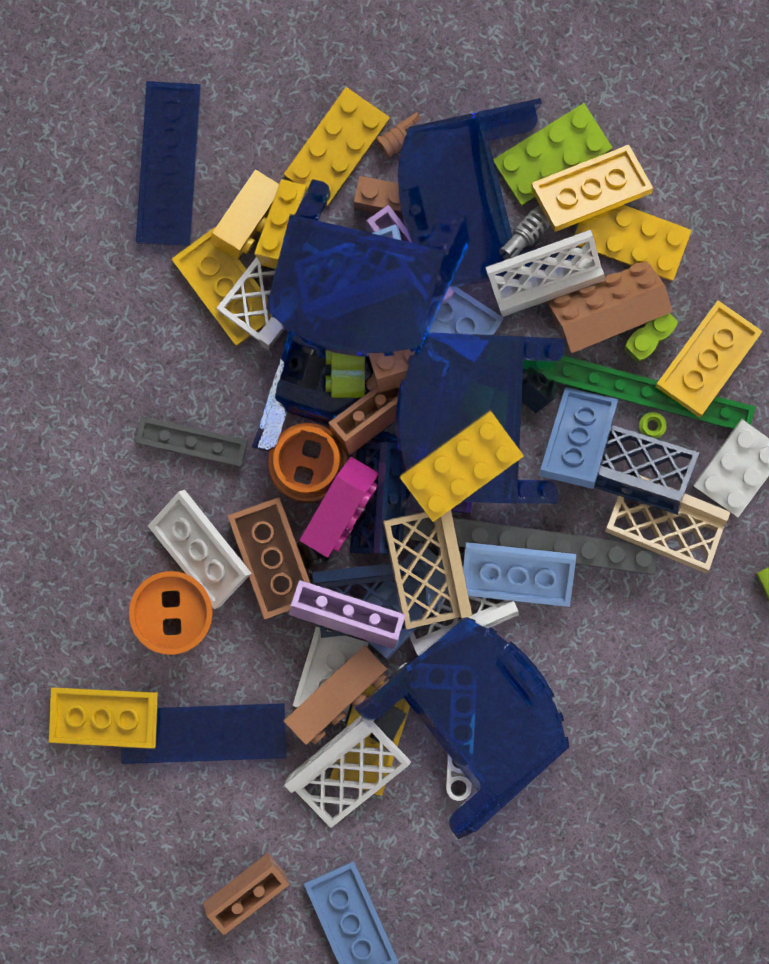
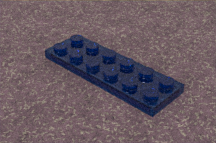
(168, 163)
(215, 734)

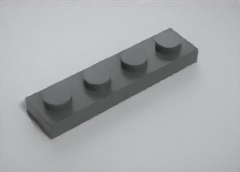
(191, 441)

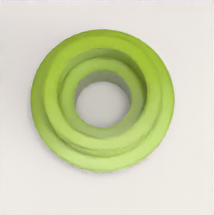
(652, 416)

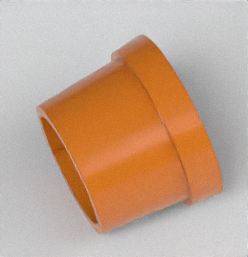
(288, 456)
(148, 613)

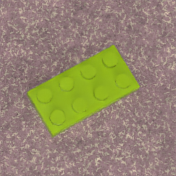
(551, 150)

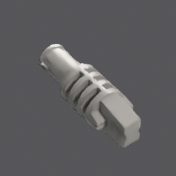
(526, 233)

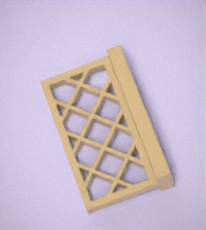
(692, 510)
(451, 565)

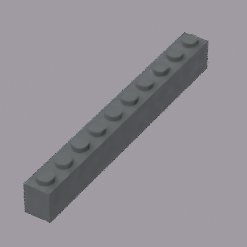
(588, 550)

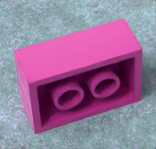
(340, 507)

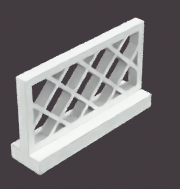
(544, 285)
(273, 328)
(488, 618)
(327, 757)

